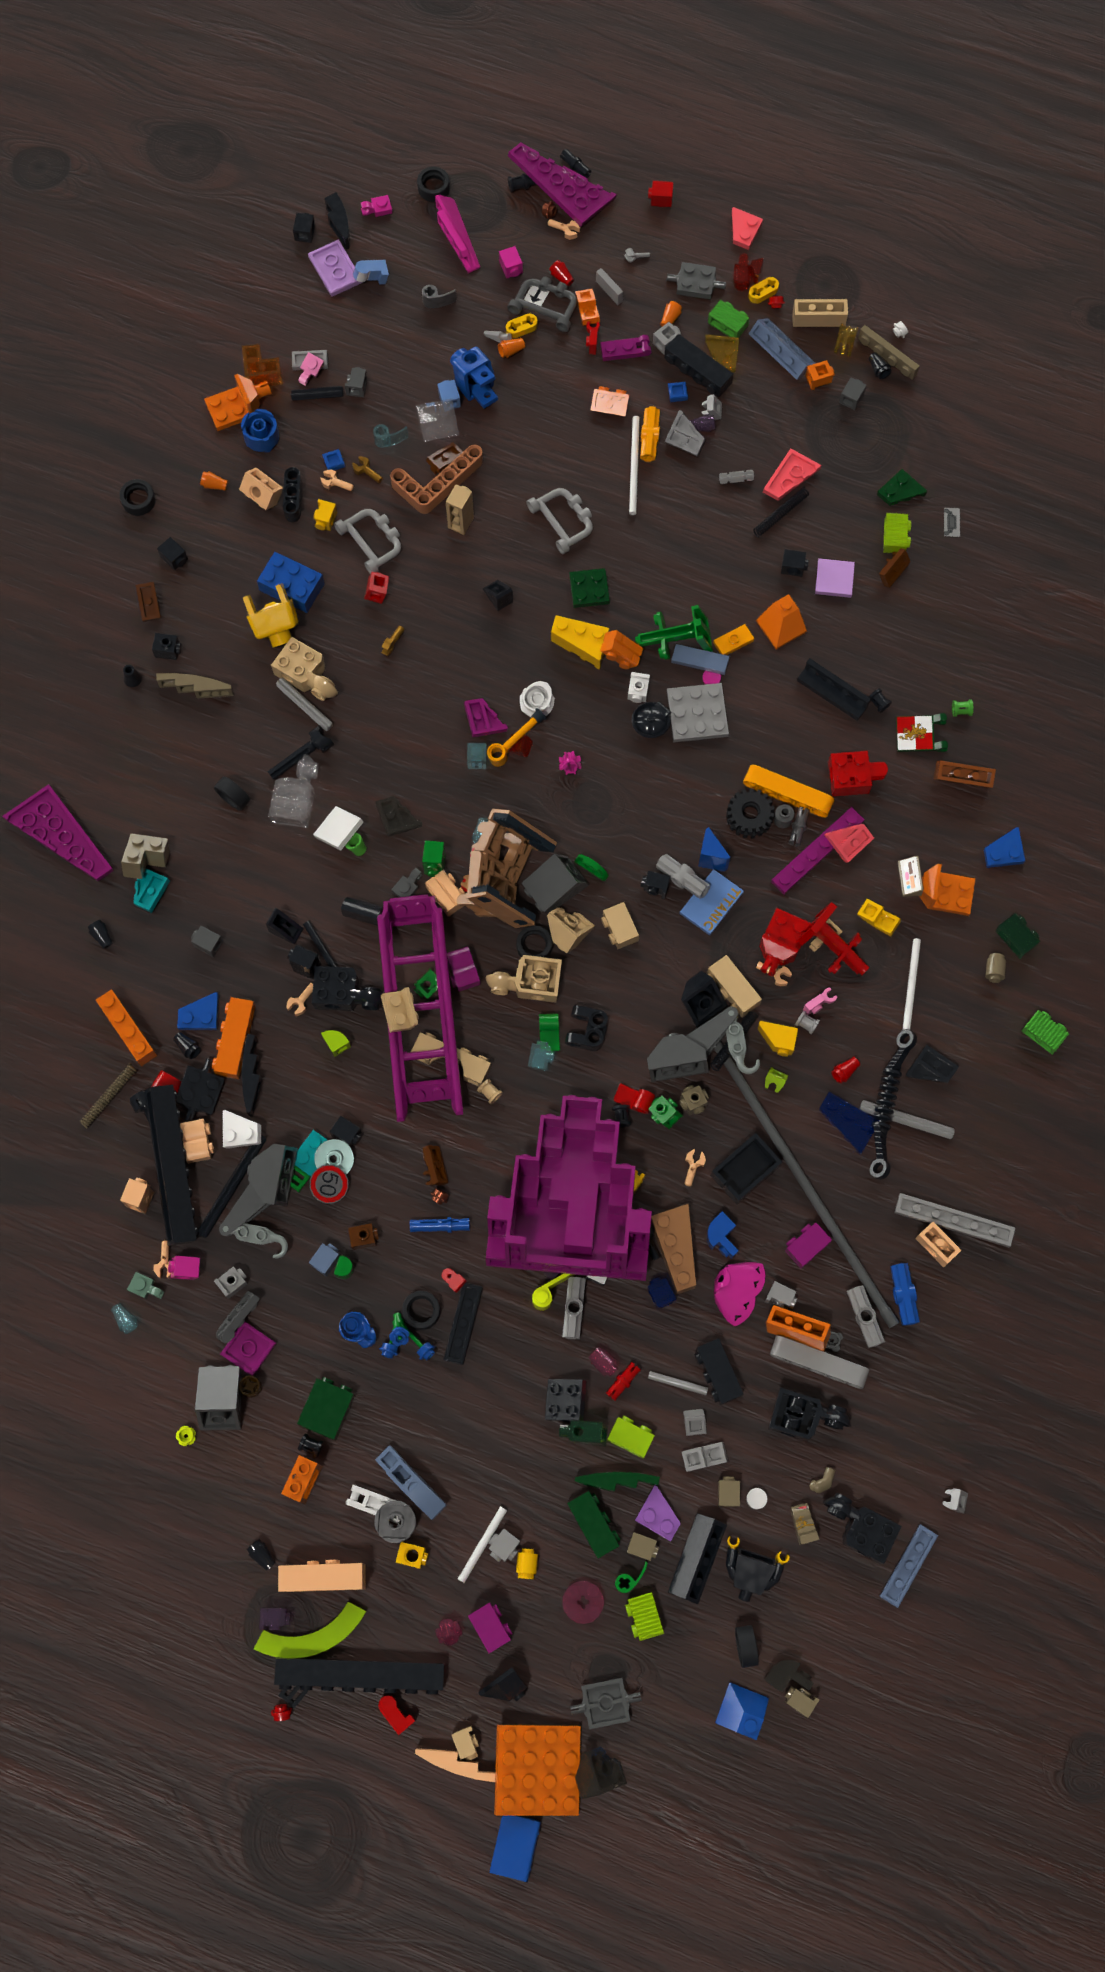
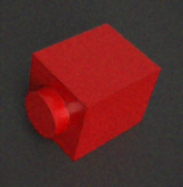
(661, 193)

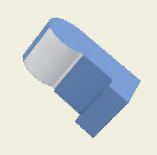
(371, 270)

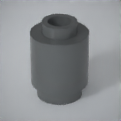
(783, 816)

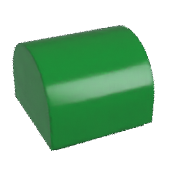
(344, 1268)

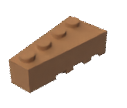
(675, 1243)

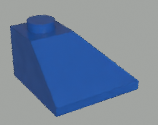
(742, 1711)

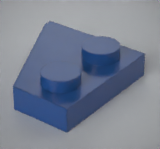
(1005, 850)
(199, 1014)

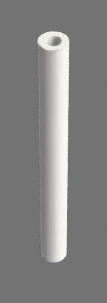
(482, 1544)

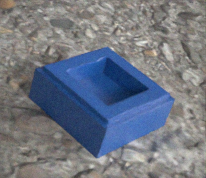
(677, 391)
(333, 460)

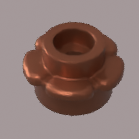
(549, 210)
(439, 1196)

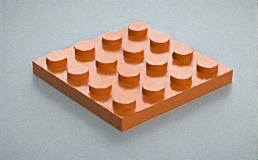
(537, 1770)

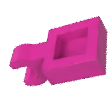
(378, 205)

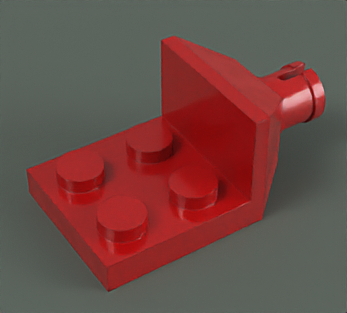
(779, 941)

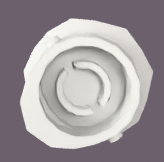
(538, 696)

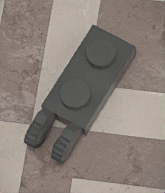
(237, 1317)

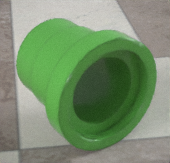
(356, 845)

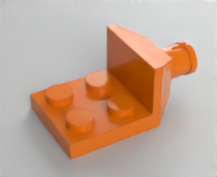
(232, 405)
(947, 891)

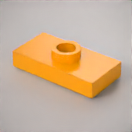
(733, 640)

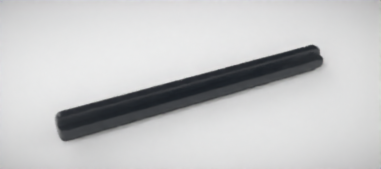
(229, 1189)

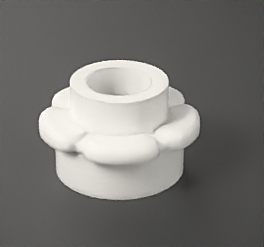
(900, 329)

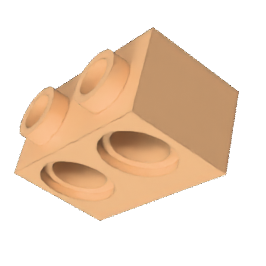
(137, 1195)

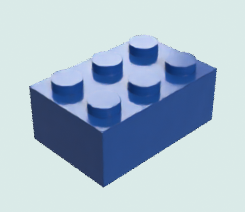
(298, 580)

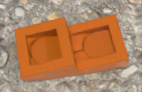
(587, 306)

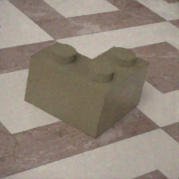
(144, 851)

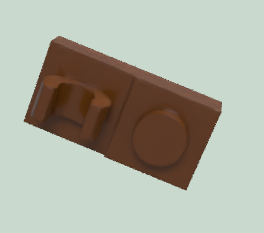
(443, 457)
(894, 567)
(148, 601)
(434, 1161)

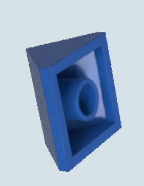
(713, 854)

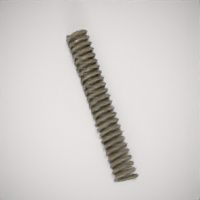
(100, 1104)

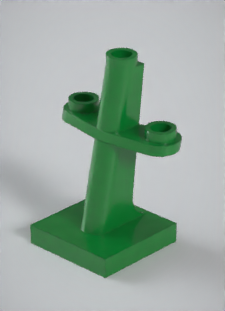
(696, 629)

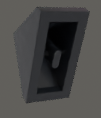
(499, 594)
(283, 926)

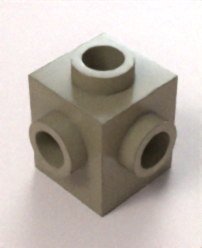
(691, 1106)

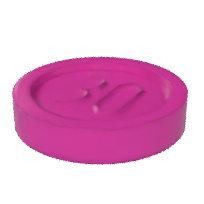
(711, 678)

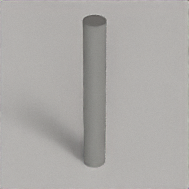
(677, 1383)

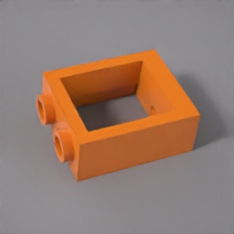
(304, 1480)

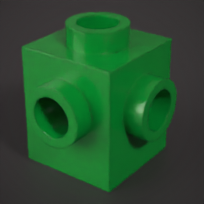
(665, 1111)

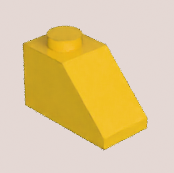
(779, 1037)

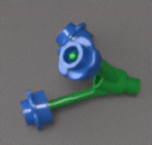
(399, 1337)

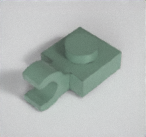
(143, 1286)

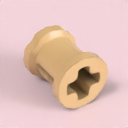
(489, 1091)

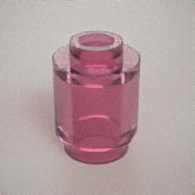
(603, 1362)

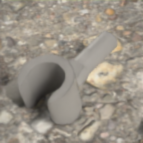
(631, 256)

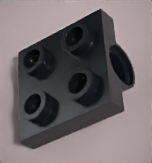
(565, 1400)

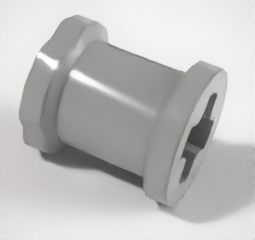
(807, 1022)

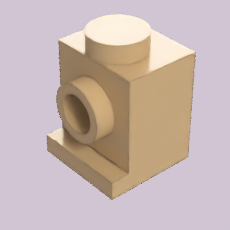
(466, 1743)

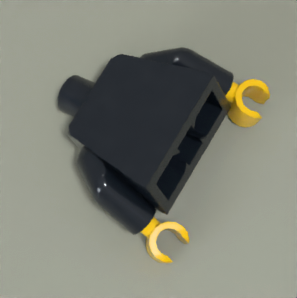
(752, 1570)

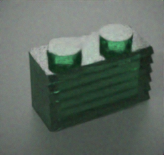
(1018, 935)

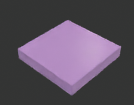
(834, 578)

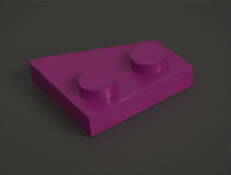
(482, 718)

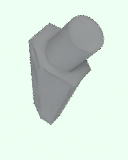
(498, 335)

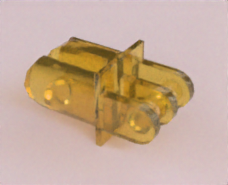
(846, 336)

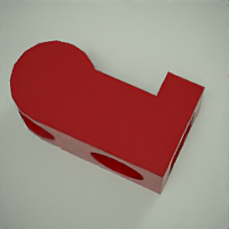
(389, 1708)

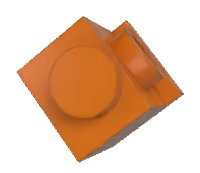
(819, 374)

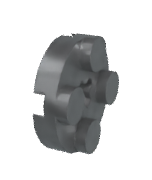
(403, 1530)

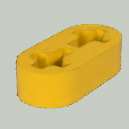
(763, 289)
(520, 323)

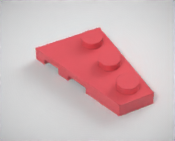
(790, 474)

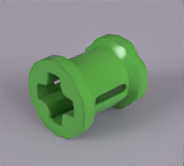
(968, 710)

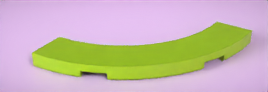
(313, 1643)

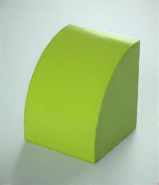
(336, 1041)

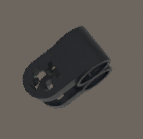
(582, 1041)

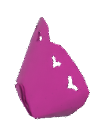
(738, 1289)

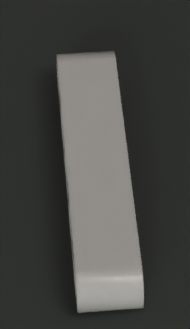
(819, 1362)

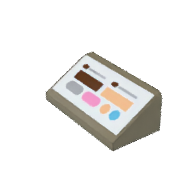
(910, 877)

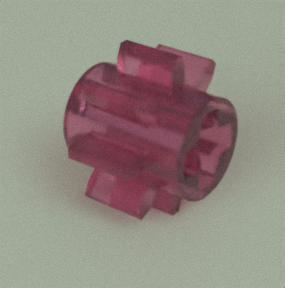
(448, 1632)

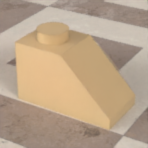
(568, 929)

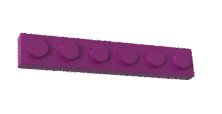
(813, 854)

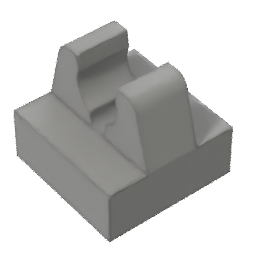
(713, 406)
(958, 1500)

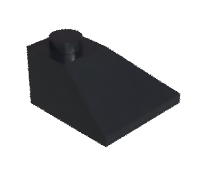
(702, 998)

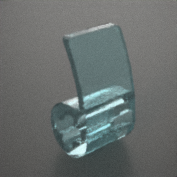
(384, 439)

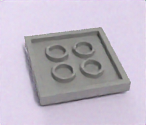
(697, 712)

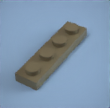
(888, 352)

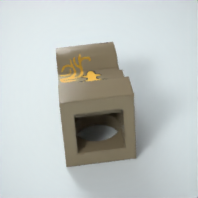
(804, 1524)

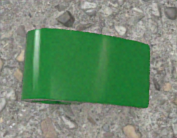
(549, 1030)
(632, 1584)

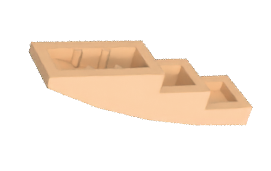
(449, 1761)

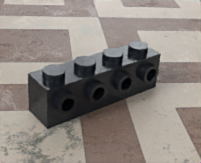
(698, 365)
(695, 1559)

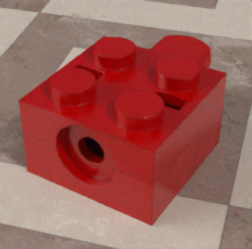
(853, 773)

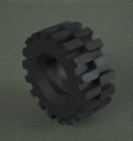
(750, 826)

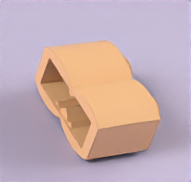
(196, 1140)

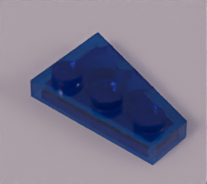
(849, 1120)

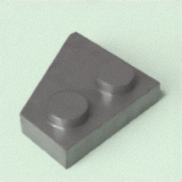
(684, 435)

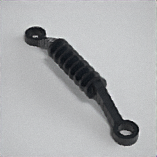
(881, 1128)

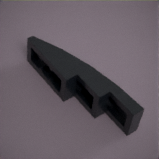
(250, 1080)

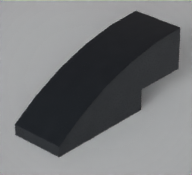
(338, 219)

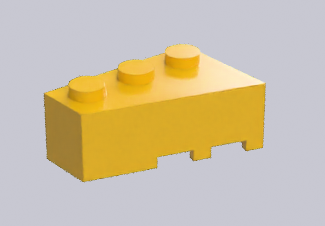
(580, 638)

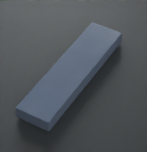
(908, 1566)

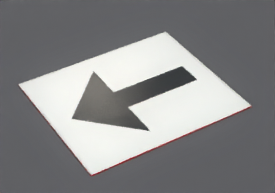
(536, 296)

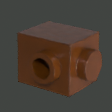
(363, 1236)

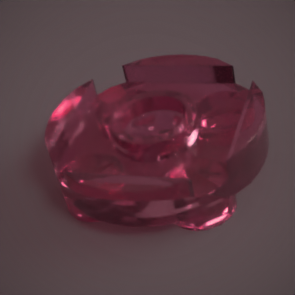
(591, 1593)

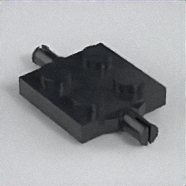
(199, 1090)

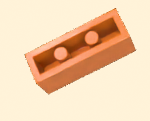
(798, 1328)

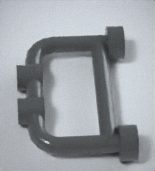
(563, 323)

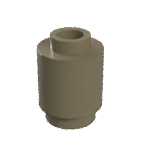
(995, 967)

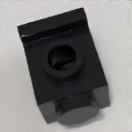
(655, 884)

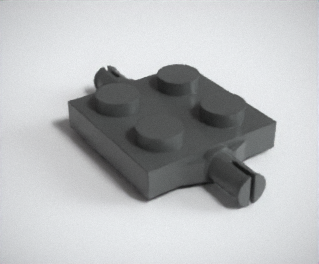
(696, 280)
(605, 1703)

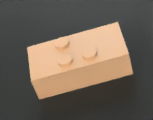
(322, 1577)

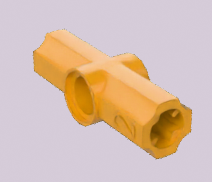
(650, 434)

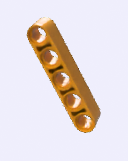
(788, 790)

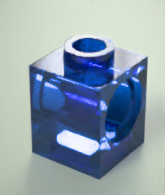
(661, 1293)

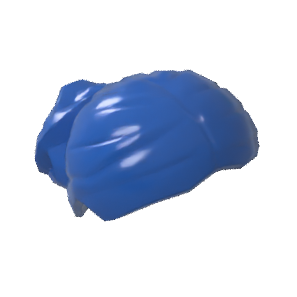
(356, 1328)

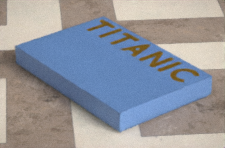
(711, 910)

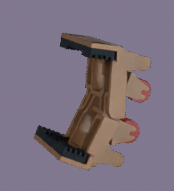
(494, 892)

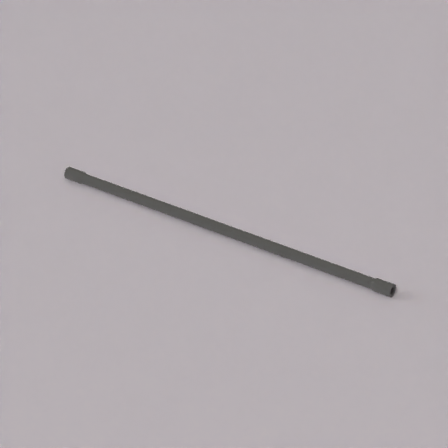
(885, 1311)

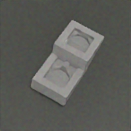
(704, 1456)

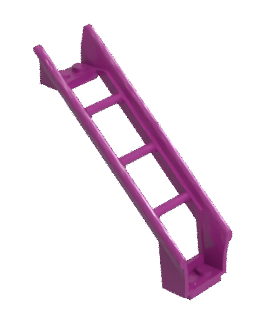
(406, 912)

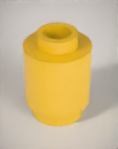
(526, 1564)

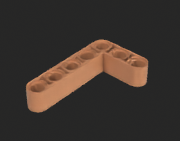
(439, 482)

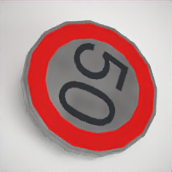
(328, 1184)

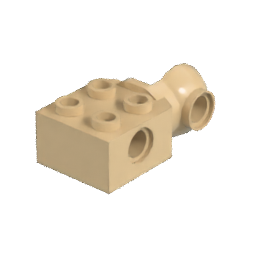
(303, 669)
(535, 979)

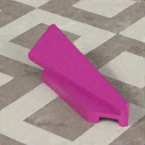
(455, 231)

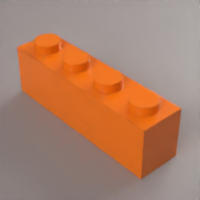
(126, 1027)
(233, 1039)

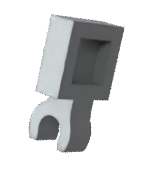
(407, 887)

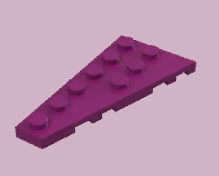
(564, 186)
(52, 825)

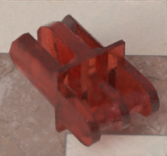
(742, 273)

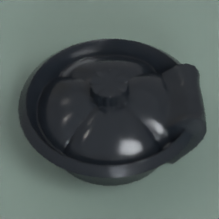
(651, 719)

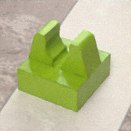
(775, 1077)

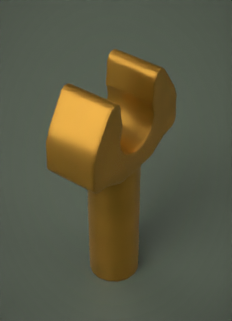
(366, 469)
(388, 644)

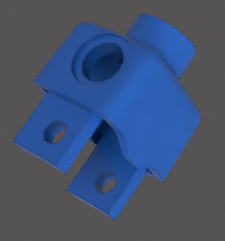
(474, 365)

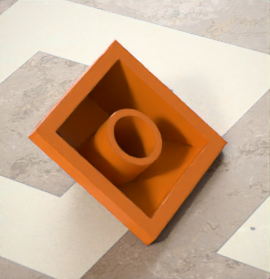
(782, 622)

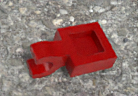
(591, 341)

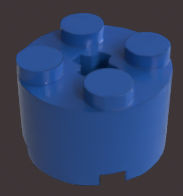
(260, 430)

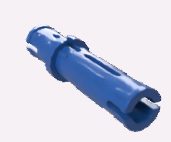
(448, 1225)

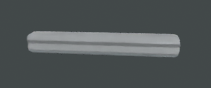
(304, 704)

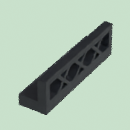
(834, 689)

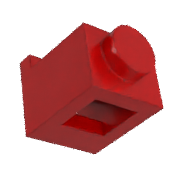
(376, 587)

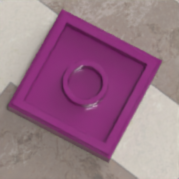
(248, 1349)

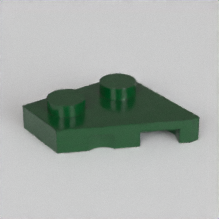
(900, 488)

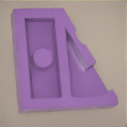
(658, 1515)

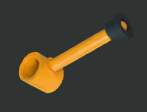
(536, 718)

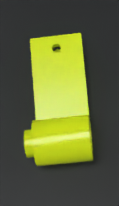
(542, 1296)

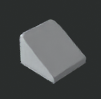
(694, 1422)

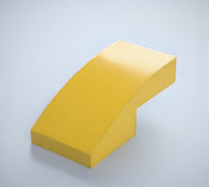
(878, 917)

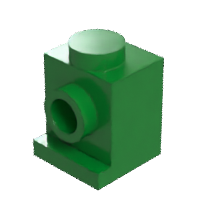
(421, 990)

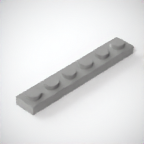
(954, 1220)

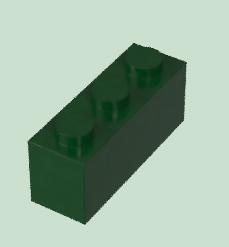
(594, 1524)

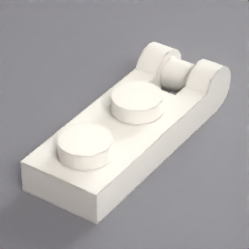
(371, 1502)

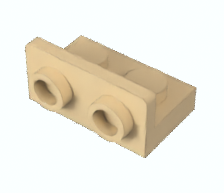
(399, 1010)

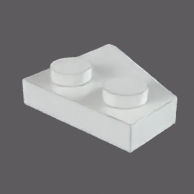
(239, 1131)

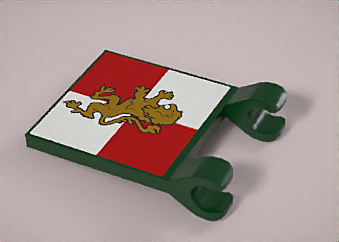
(917, 733)

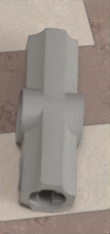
(683, 876)
(575, 1295)
(870, 1329)

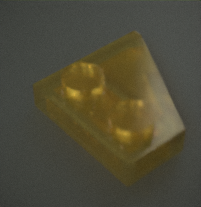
(723, 350)

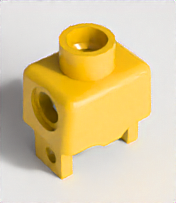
(273, 619)

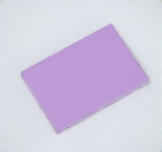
(334, 267)

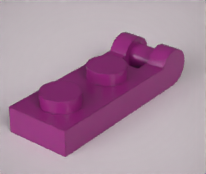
(625, 348)

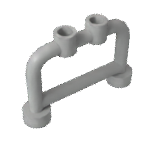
(574, 502)
(382, 522)

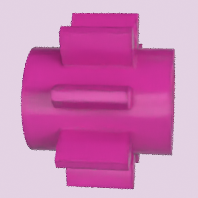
(570, 762)

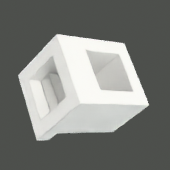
(638, 680)

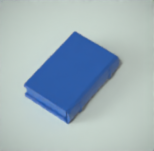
(515, 1847)

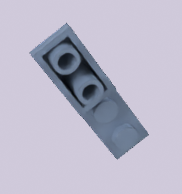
(410, 1482)

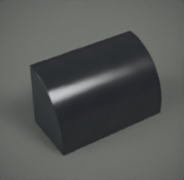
(361, 910)

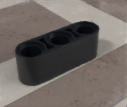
(290, 487)

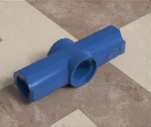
(904, 1294)

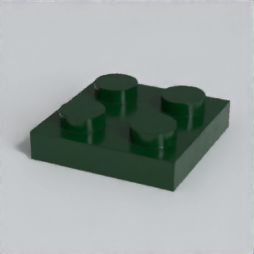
(589, 588)

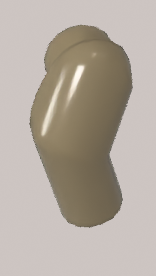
(824, 1483)

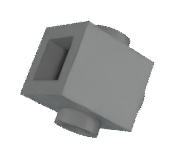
(503, 1546)

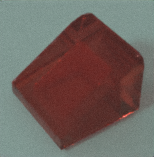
(756, 270)
(522, 746)

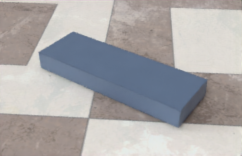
(700, 659)

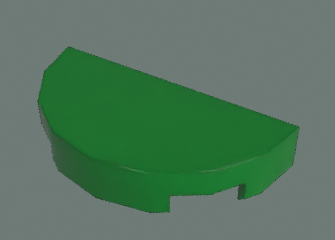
(591, 866)

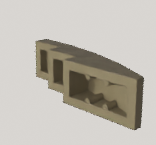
(202, 686)

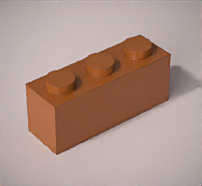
(964, 774)

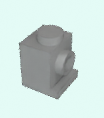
(664, 336)
(231, 1289)
(781, 1296)

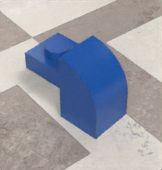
(717, 1234)

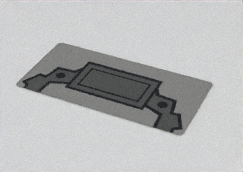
(952, 522)

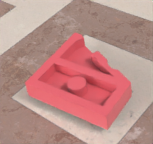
(744, 228)
(849, 840)

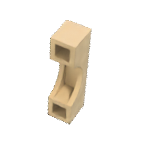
(474, 1068)

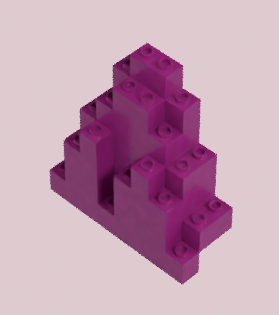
(571, 1202)

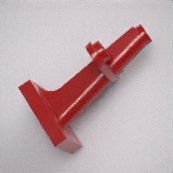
(827, 935)

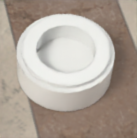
(756, 1498)

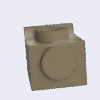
(800, 1701)

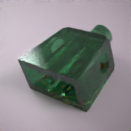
(593, 1432)

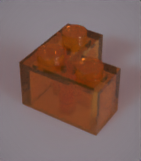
(261, 369)

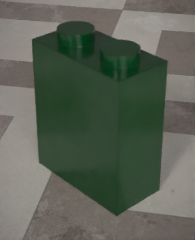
(326, 1408)

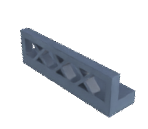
(781, 347)

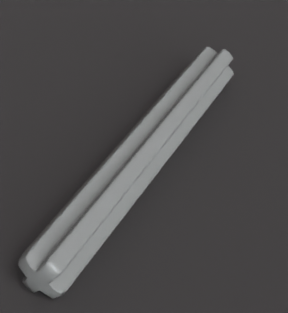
(912, 1121)

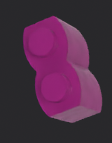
(463, 969)

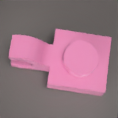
(310, 366)
(816, 1003)

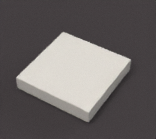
(338, 828)

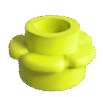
(191, 1436)

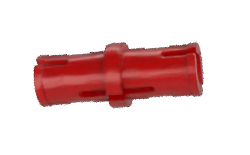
(623, 1381)

